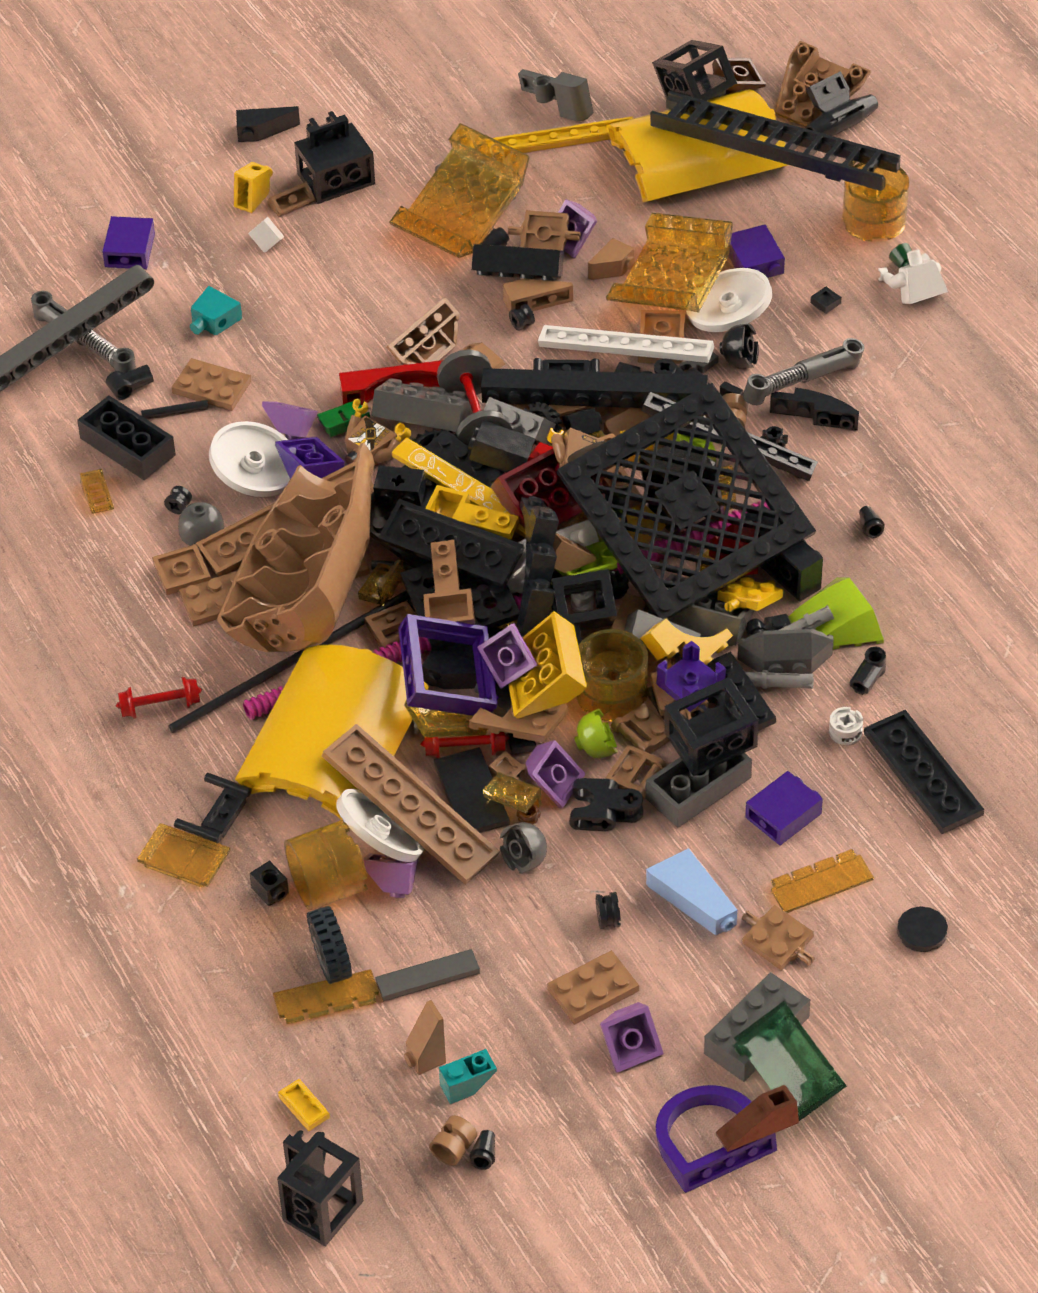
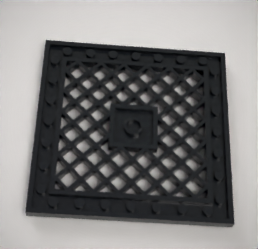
(686, 502)

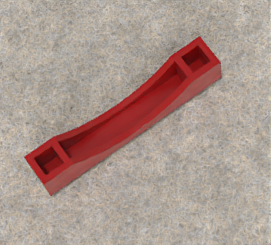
(362, 383)

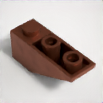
(761, 1118)

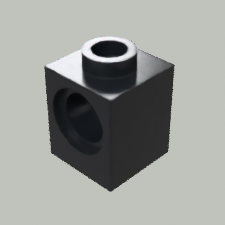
(269, 883)

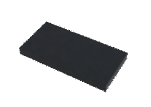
(463, 780)

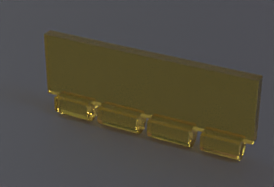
(825, 882)
(318, 996)

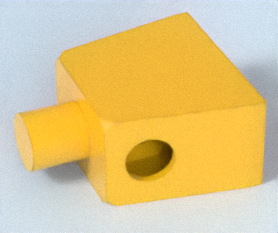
(251, 186)

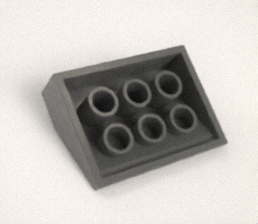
(711, 617)

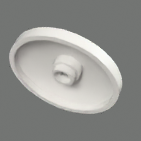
(734, 300)
(248, 460)
(376, 827)

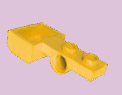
(459, 507)

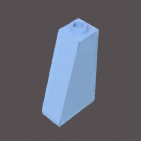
(693, 891)

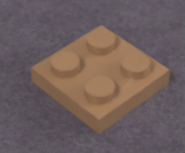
(180, 569)

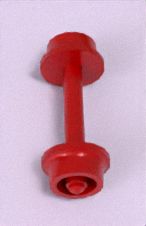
(189, 691)
(433, 744)

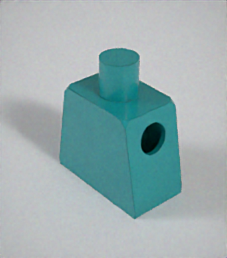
(214, 312)

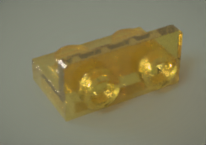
(513, 792)

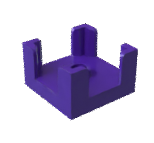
(688, 675)

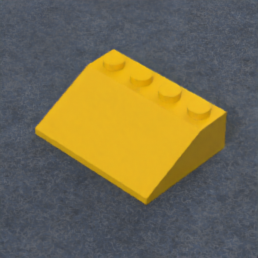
(558, 672)

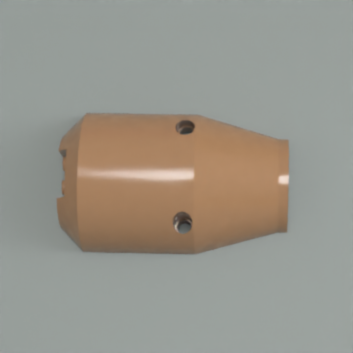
(301, 562)

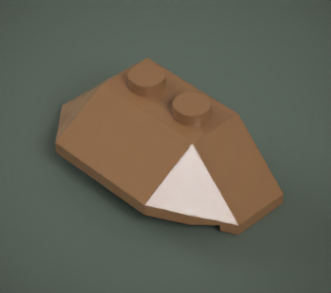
(429, 336)

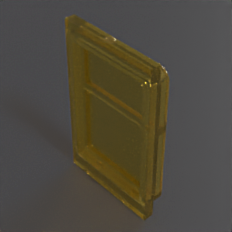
(183, 855)

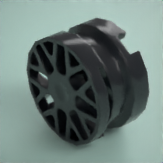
(608, 910)

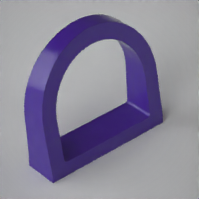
(719, 1162)

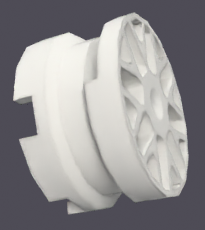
(845, 724)

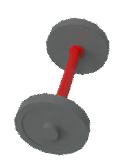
(464, 373)

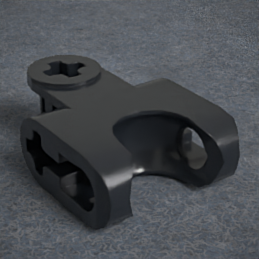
(606, 805)

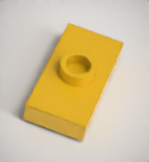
(304, 1105)

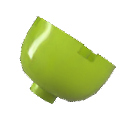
(595, 736)

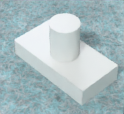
(581, 533)

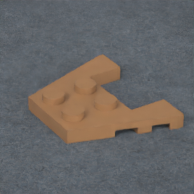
(532, 727)

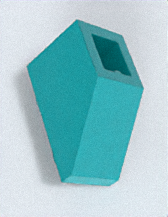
(466, 1075)

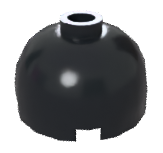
(739, 346)

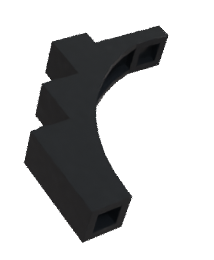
(538, 591)

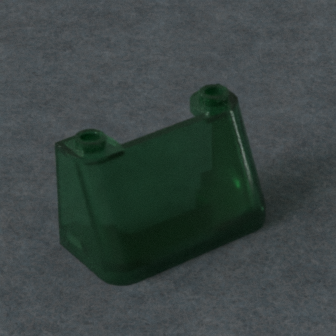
(789, 1057)

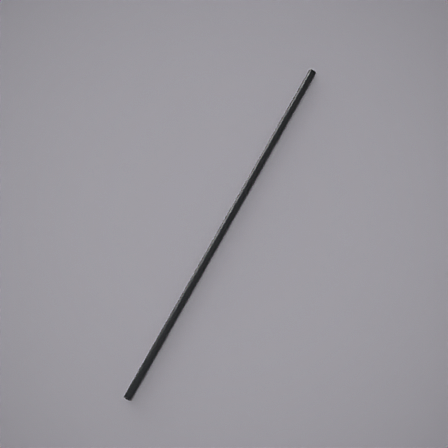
(281, 666)

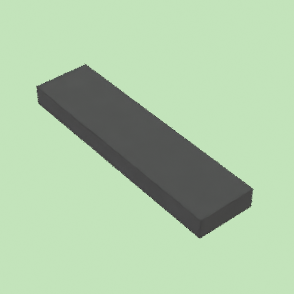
(427, 975)

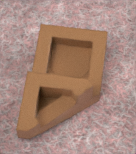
(509, 766)

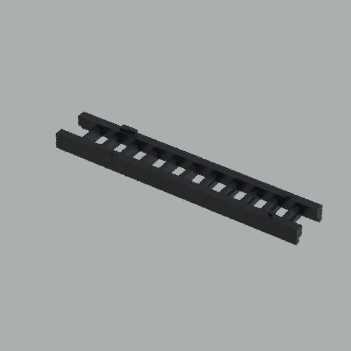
(775, 131)

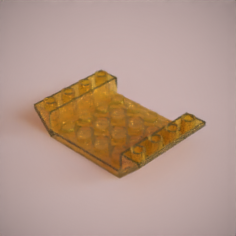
(465, 193)
(676, 263)

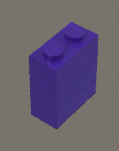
(128, 242)
(756, 250)
(784, 807)

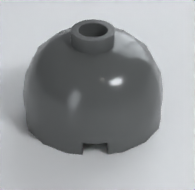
(199, 522)
(523, 846)

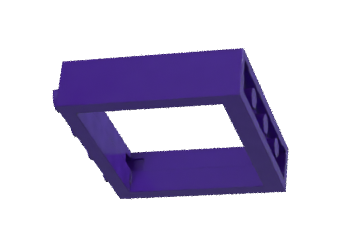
(426, 627)

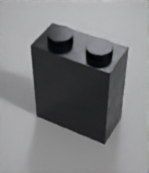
(499, 447)

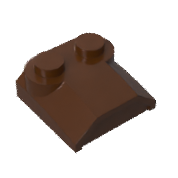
(744, 72)

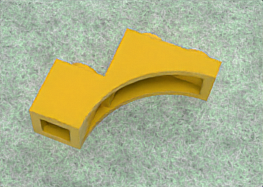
(666, 641)

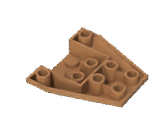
(804, 70)

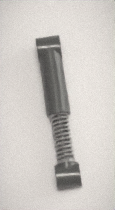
(47, 310)
(841, 357)

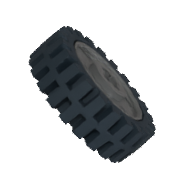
(329, 944)

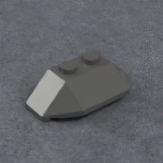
(786, 651)

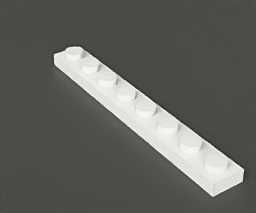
(626, 343)

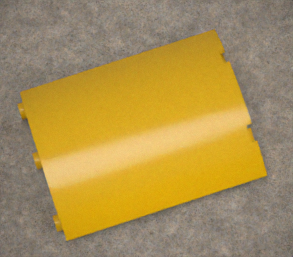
(678, 163)
(319, 703)

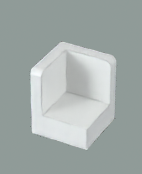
(266, 234)

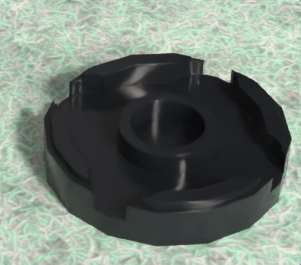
(922, 929)

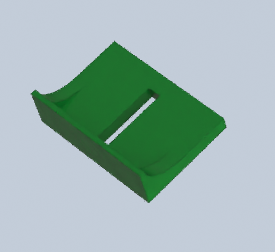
(333, 421)

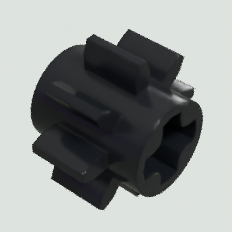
(775, 435)
(619, 584)

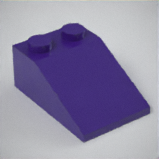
(310, 454)

